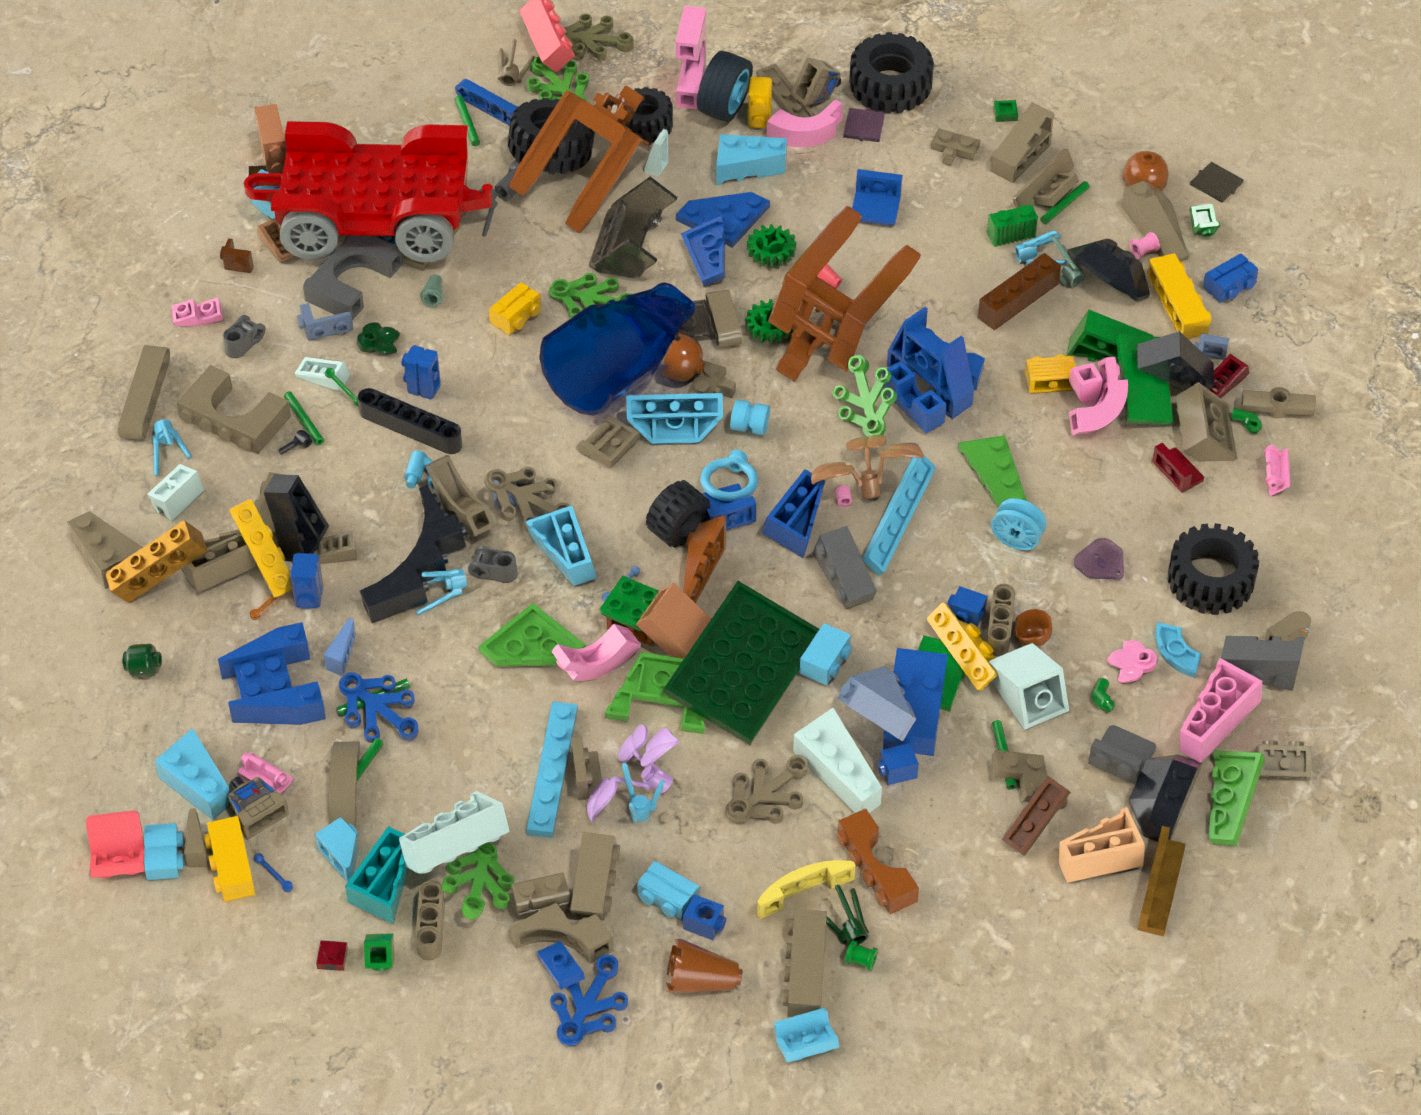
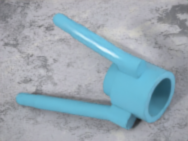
(1027, 250)
(165, 434)
(452, 580)
(639, 805)

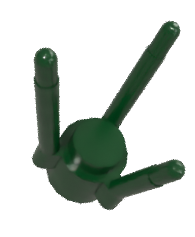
(852, 928)

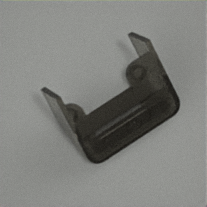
(625, 227)

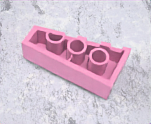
(1219, 709)

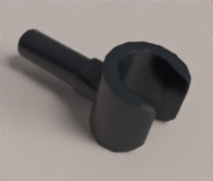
(301, 437)

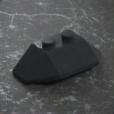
(1113, 266)
(1163, 793)

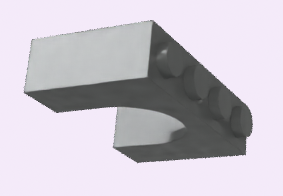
(368, 252)

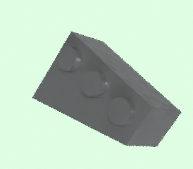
(844, 567)
(1270, 661)

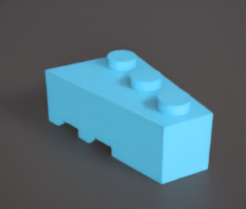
(750, 156)

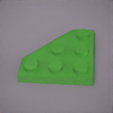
(528, 640)

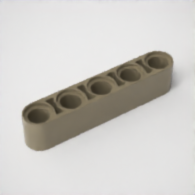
(144, 392)

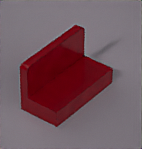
(1176, 467)

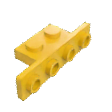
(262, 547)
(964, 645)

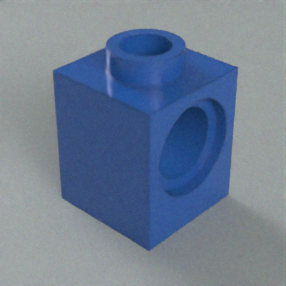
(702, 907)

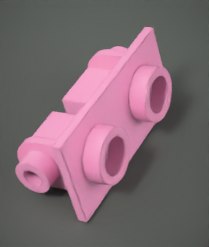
(1277, 470)
(256, 767)

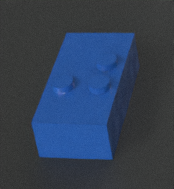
(923, 681)

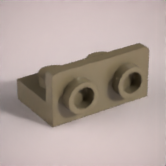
(1285, 760)
(586, 768)

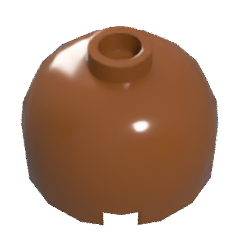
(1146, 167)
(683, 359)

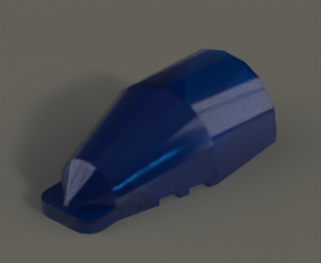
(612, 347)

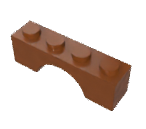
(892, 886)

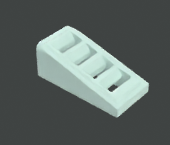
(658, 156)
(313, 376)

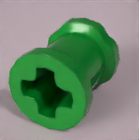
(861, 955)

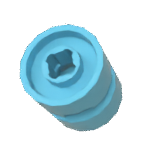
(750, 417)

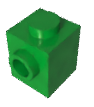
(379, 951)

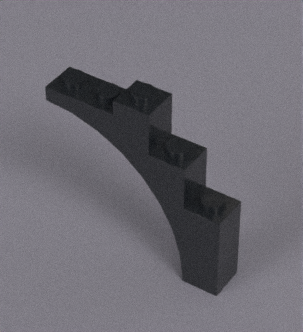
(405, 585)

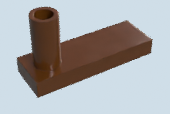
(1036, 815)

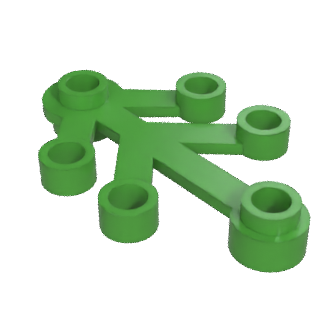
(556, 86)
(565, 291)
(867, 399)
(485, 857)

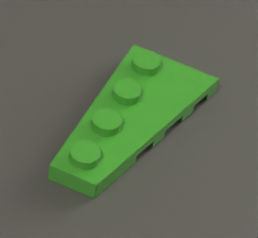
(1234, 787)

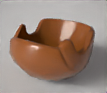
(1033, 627)

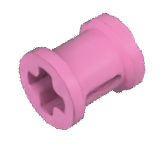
(1144, 245)

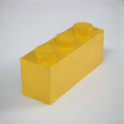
(229, 859)

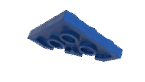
(738, 210)

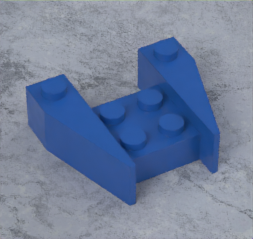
(935, 361)
(265, 680)

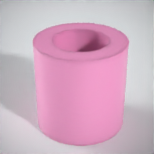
(843, 496)

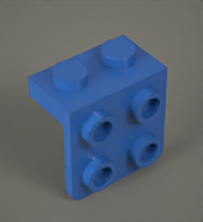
(877, 196)

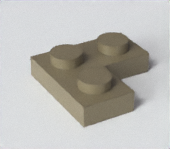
(1024, 767)

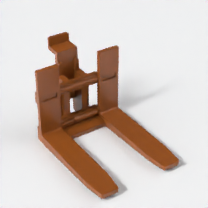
(602, 121)
(804, 291)

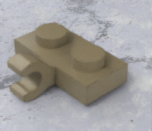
(954, 145)

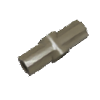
(1278, 402)

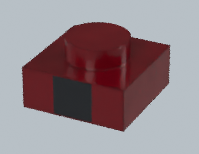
(332, 955)

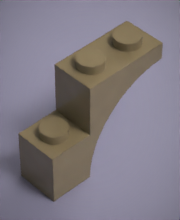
(458, 498)
(551, 925)

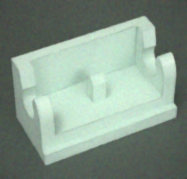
(176, 491)

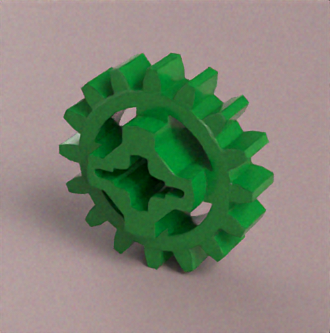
(771, 245)
(758, 323)

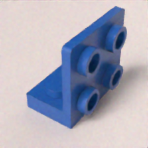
(736, 512)

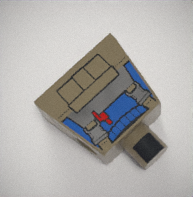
(816, 82)
(256, 805)

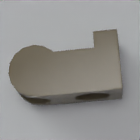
(1291, 627)

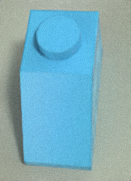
(339, 846)

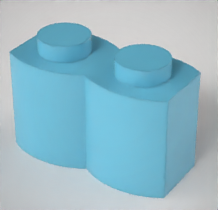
(162, 851)

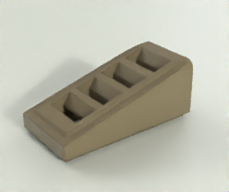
(342, 553)
(194, 845)

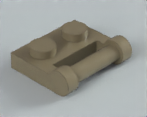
(613, 445)

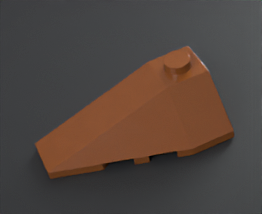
(704, 552)

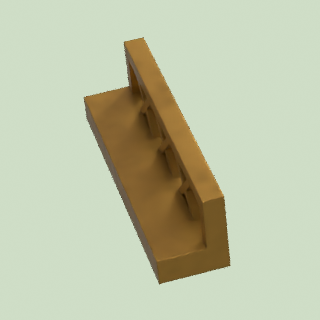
(1161, 885)

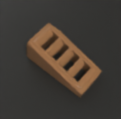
(263, 232)

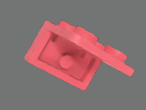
(115, 844)

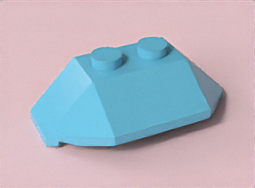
(675, 416)

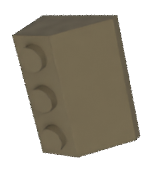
(1205, 425)

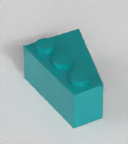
(380, 878)

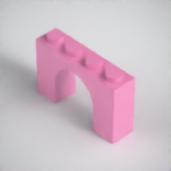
(692, 50)

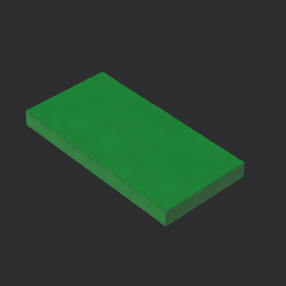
(1147, 396)

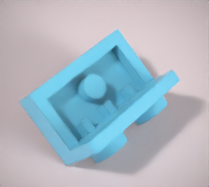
(805, 1035)

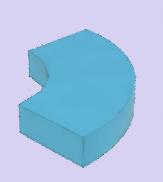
(1175, 650)

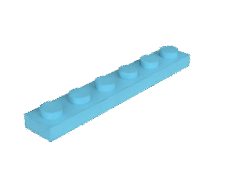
(898, 514)
(552, 770)

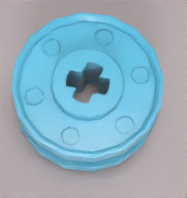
(1018, 524)

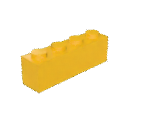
(1179, 296)

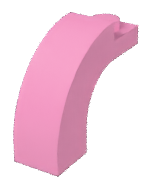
(806, 131)
(1109, 405)
(599, 658)

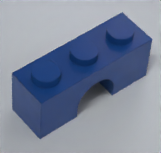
(924, 409)

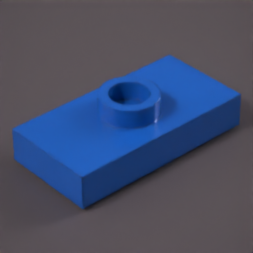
(560, 965)

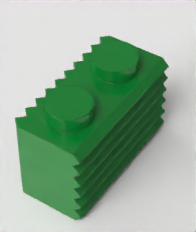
(1012, 225)

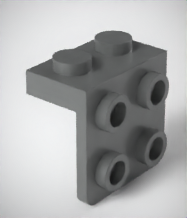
(1121, 753)

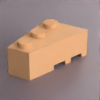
(1103, 849)

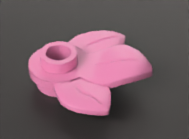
(1131, 661)

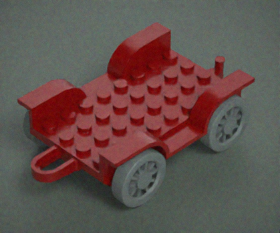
(370, 189)

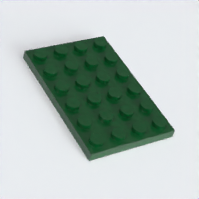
(742, 663)

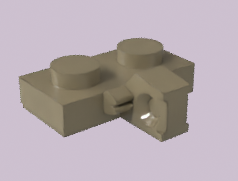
(713, 381)

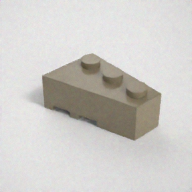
(100, 544)
(225, 559)

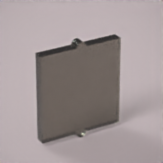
(1216, 182)

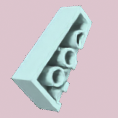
(838, 762)
(454, 833)

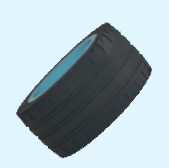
(724, 86)

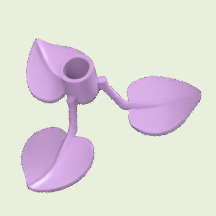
(651, 775)

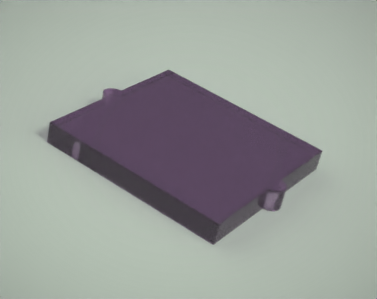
(864, 125)

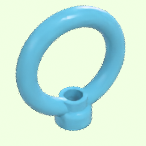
(735, 462)

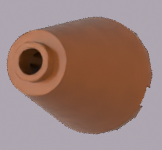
(700, 970)

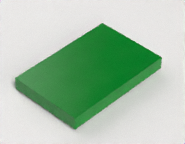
(953, 670)

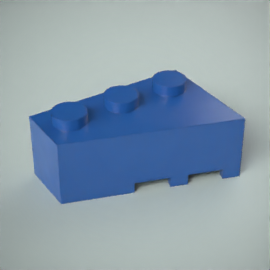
(795, 514)

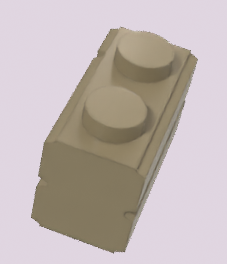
(540, 892)

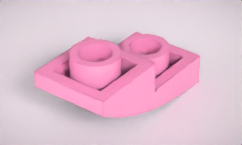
(190, 314)

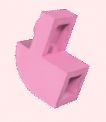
(1086, 383)

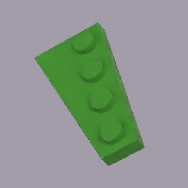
(995, 467)

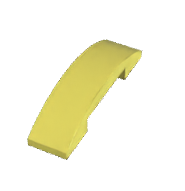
(832, 872)

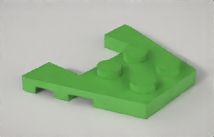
(647, 683)

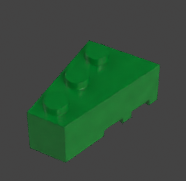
(1097, 337)

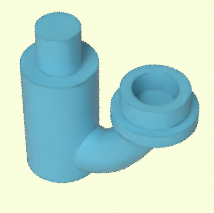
(416, 468)

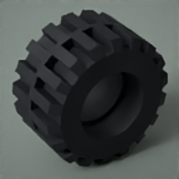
(652, 114)
(677, 513)

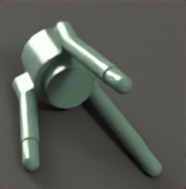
(1071, 272)

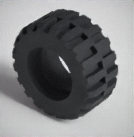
(891, 53)
(528, 121)

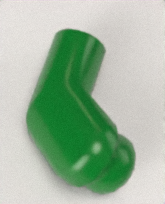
(1249, 420)
(1100, 696)

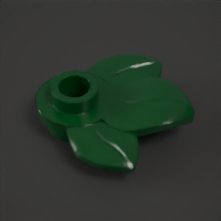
(377, 339)

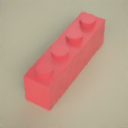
(547, 33)

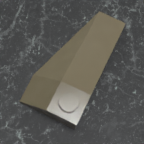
(1154, 213)

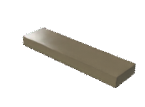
(781, 92)

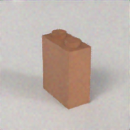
(271, 137)
(673, 621)

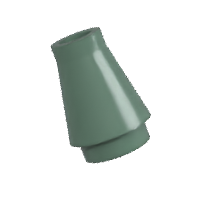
(432, 292)

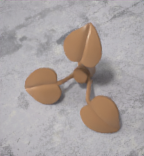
(869, 480)

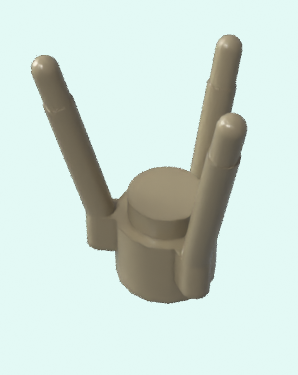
(509, 74)

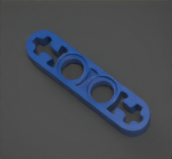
(485, 100)

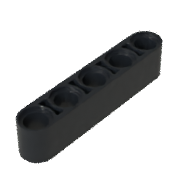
(410, 421)

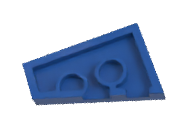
(707, 249)

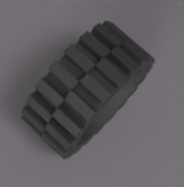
(1209, 591)

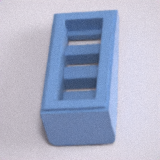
(339, 651)

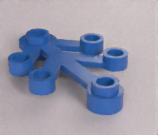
(376, 703)
(588, 1005)

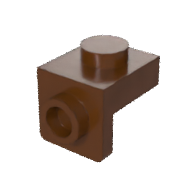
(236, 259)

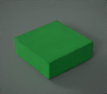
(1005, 110)

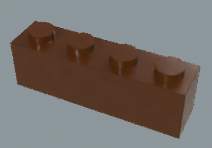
(1019, 291)

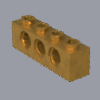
(156, 561)

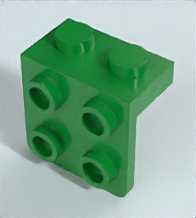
(628, 602)

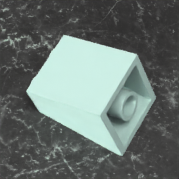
(1030, 685)

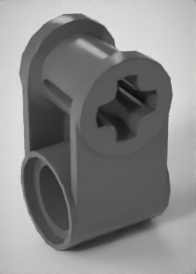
(242, 336)
(494, 564)

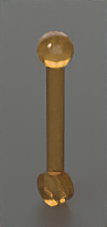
(255, 613)

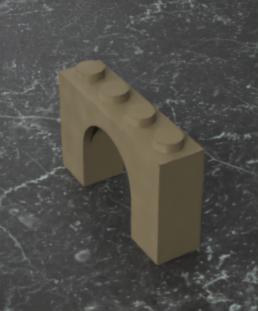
(248, 431)

